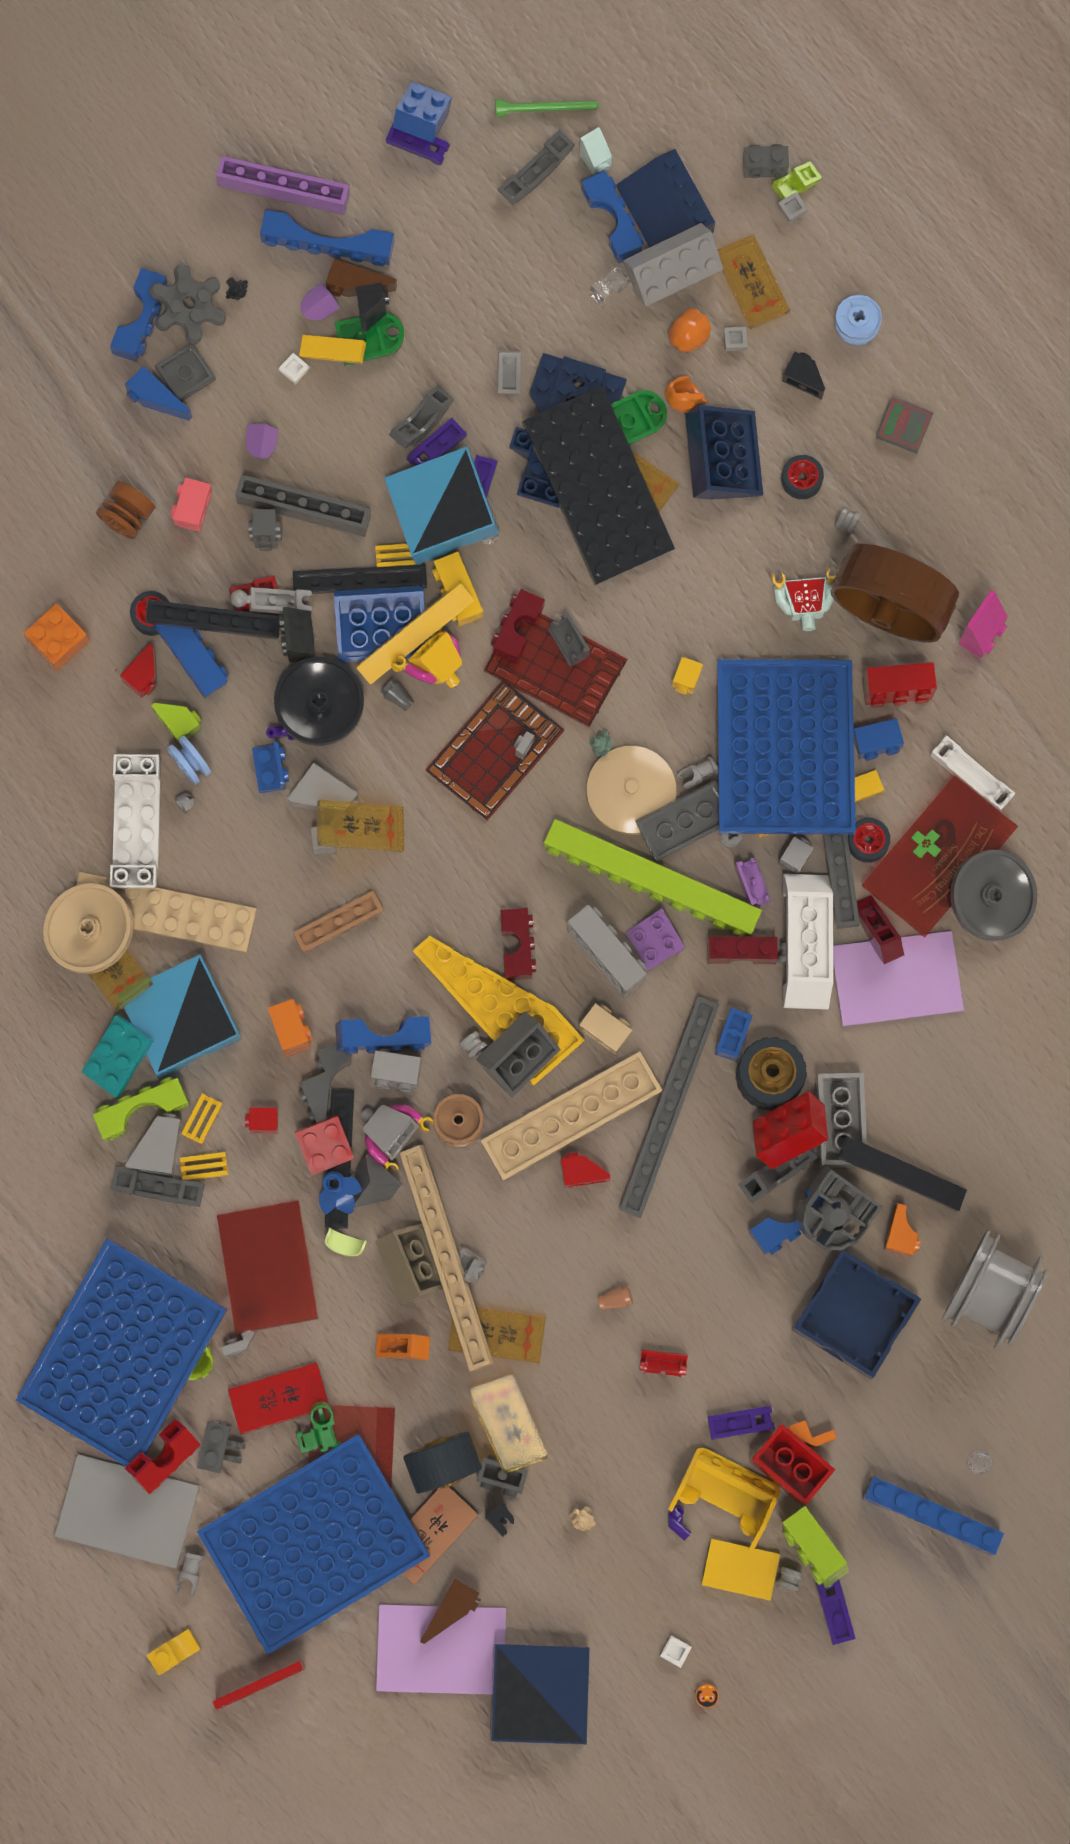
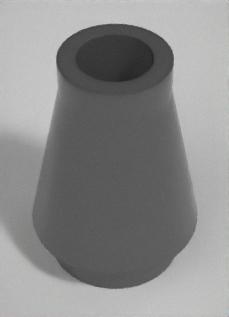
(396, 694)

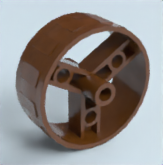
(895, 593)

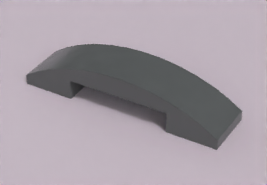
(537, 169)
(157, 1187)

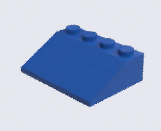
(372, 617)

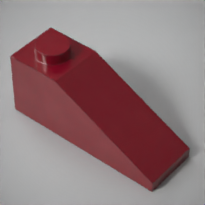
(879, 930)

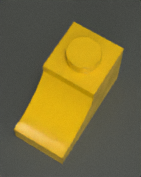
(173, 1652)

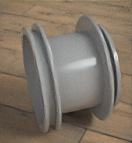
(996, 1291)

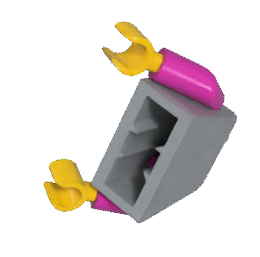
(390, 1130)

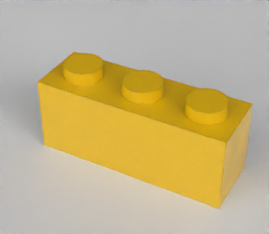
(450, 572)

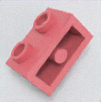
(192, 504)

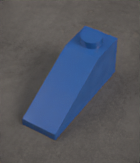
(154, 395)

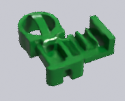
(318, 1435)

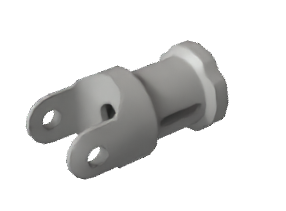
(699, 772)
(189, 1571)

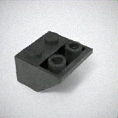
(298, 632)

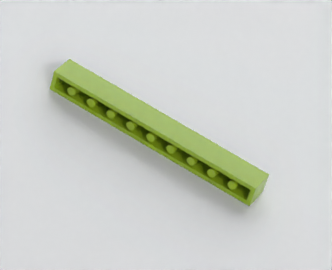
(652, 879)

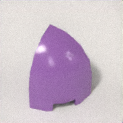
(318, 303)
(261, 440)

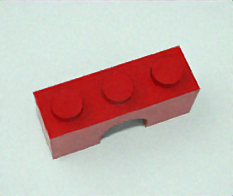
(178, 1446)

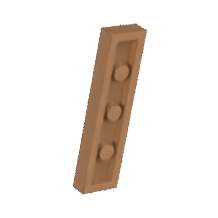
(338, 922)

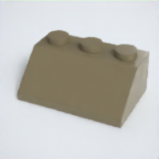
(410, 1263)

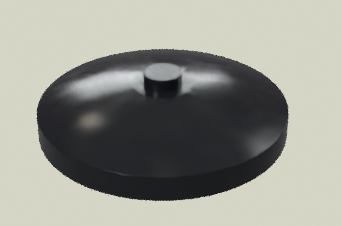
(319, 701)

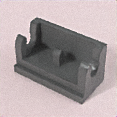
(569, 640)

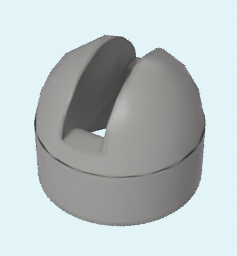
(184, 803)

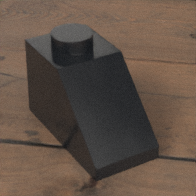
(371, 304)
(804, 375)

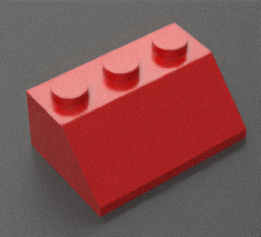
(792, 1465)

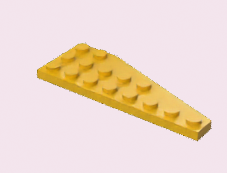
(494, 1000)

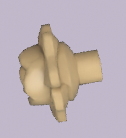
(582, 1519)

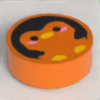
(706, 1696)

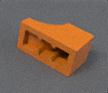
(901, 1237)
(402, 1346)

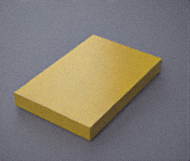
(740, 1571)

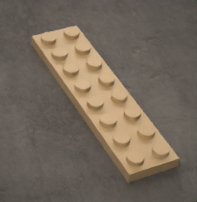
(185, 915)
(571, 1116)

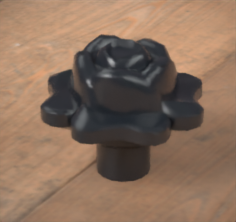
(236, 289)

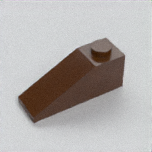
(346, 277)
(455, 1606)

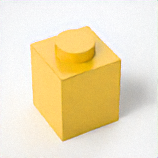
(687, 676)

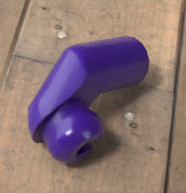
(278, 731)

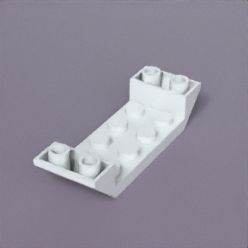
(136, 821)
(808, 941)

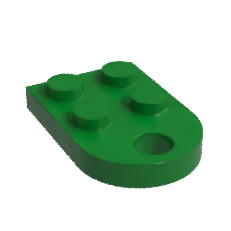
(377, 341)
(637, 418)

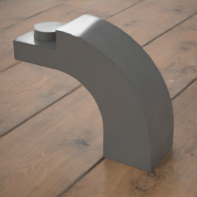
(768, 1179)

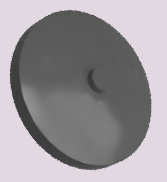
(993, 895)

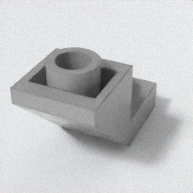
(235, 1346)

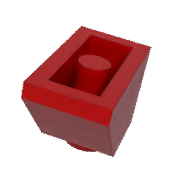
(141, 673)
(581, 1171)

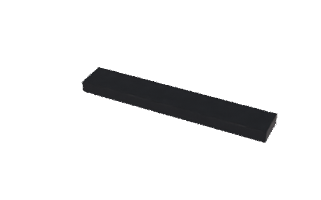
(359, 578)
(212, 619)
(342, 1105)
(902, 1173)

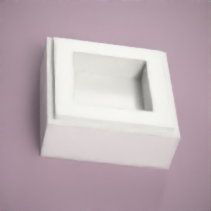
(294, 368)
(675, 1651)

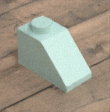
(595, 152)

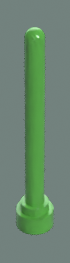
(504, 107)

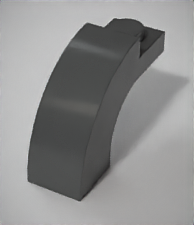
(423, 419)

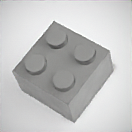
(396, 1072)

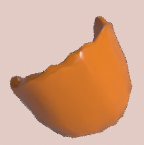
(689, 331)
(684, 395)

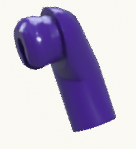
(675, 1522)

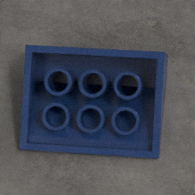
(664, 199)
(723, 453)

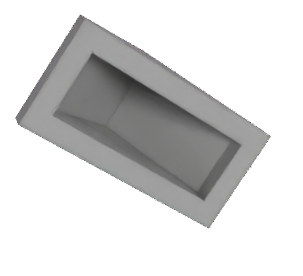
(509, 372)

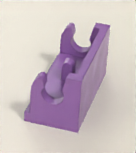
(752, 883)

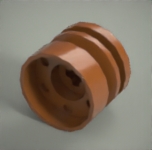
(123, 512)

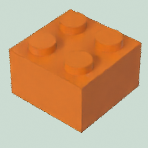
(56, 637)
(287, 1021)

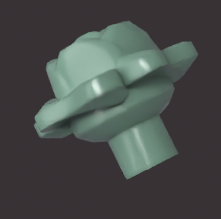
(601, 744)

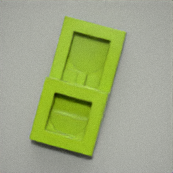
(797, 181)

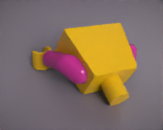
(434, 660)

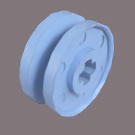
(850, 310)
(189, 760)

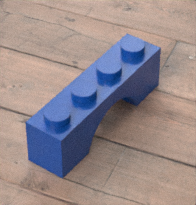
(601, 194)
(130, 339)
(355, 1036)
(770, 1233)

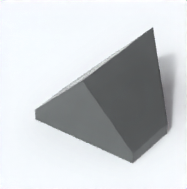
(375, 1182)

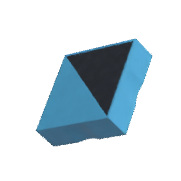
(441, 505)
(182, 1017)

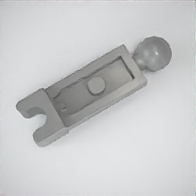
(271, 600)

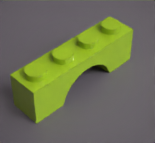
(113, 1120)

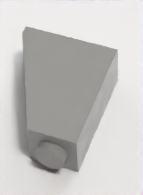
(318, 786)
(158, 1147)

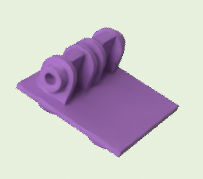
(655, 939)

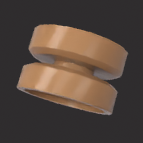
(458, 1134)

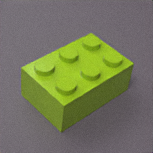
(814, 1548)

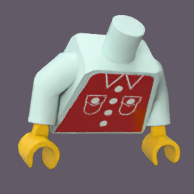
(804, 598)

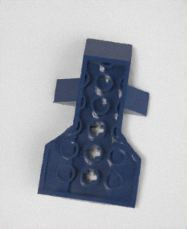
(550, 388)

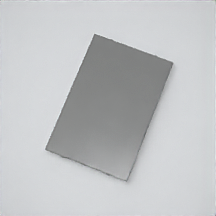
(117, 1515)

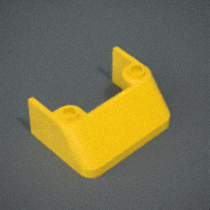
(730, 1489)

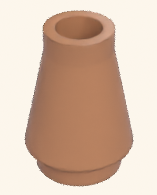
(617, 1298)

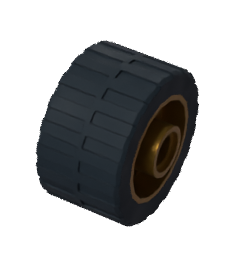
(772, 1055)
(442, 1462)

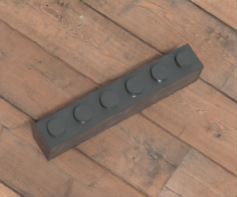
(303, 505)

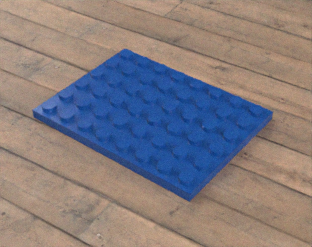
(785, 747)
(121, 1354)
(313, 1544)

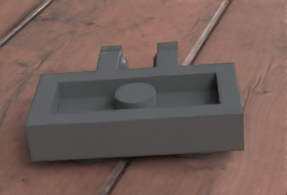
(215, 1446)

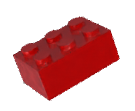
(899, 684)
(790, 1130)

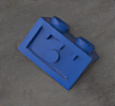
(269, 768)

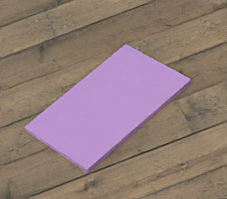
(909, 987)
(449, 1663)

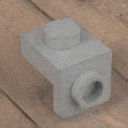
(472, 1265)

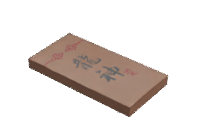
(438, 1526)

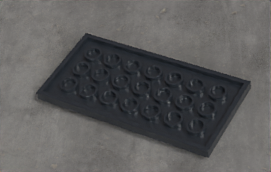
(598, 485)

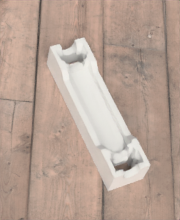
(972, 773)

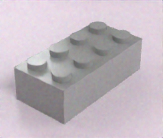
(673, 264)
(607, 951)
(845, 1114)

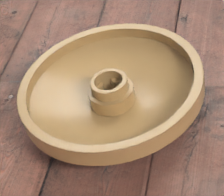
(628, 787)
(88, 928)

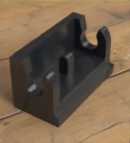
(499, 1514)

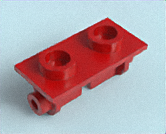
(657, 1361)

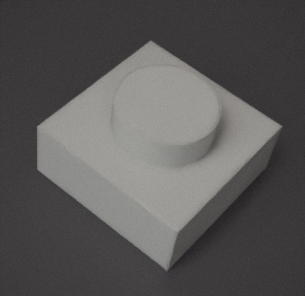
(792, 207)
(735, 338)
(523, 744)

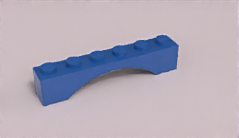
(371, 246)
(933, 1515)

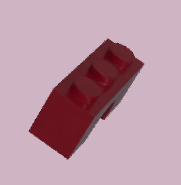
(525, 608)
(517, 924)
(738, 948)

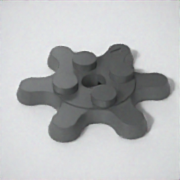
(177, 314)

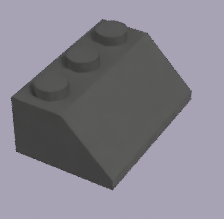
(518, 1054)

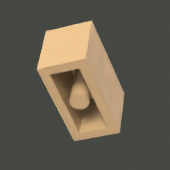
(605, 1028)

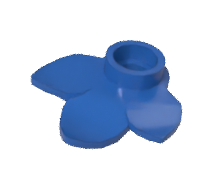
(341, 1196)

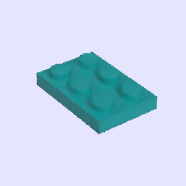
(117, 1056)

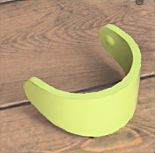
(344, 1244)

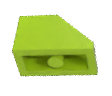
(178, 720)

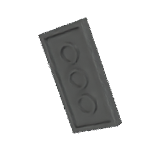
(681, 821)

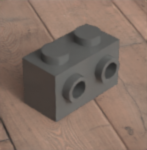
(765, 161)
(265, 529)
(493, 1476)

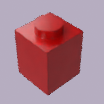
(262, 1120)

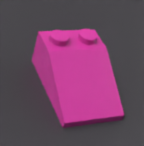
(984, 626)

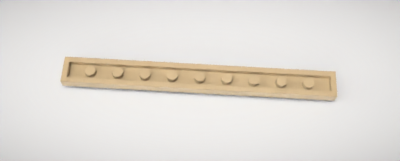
(446, 1258)

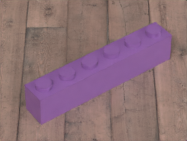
(283, 185)

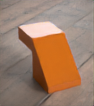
(802, 1432)

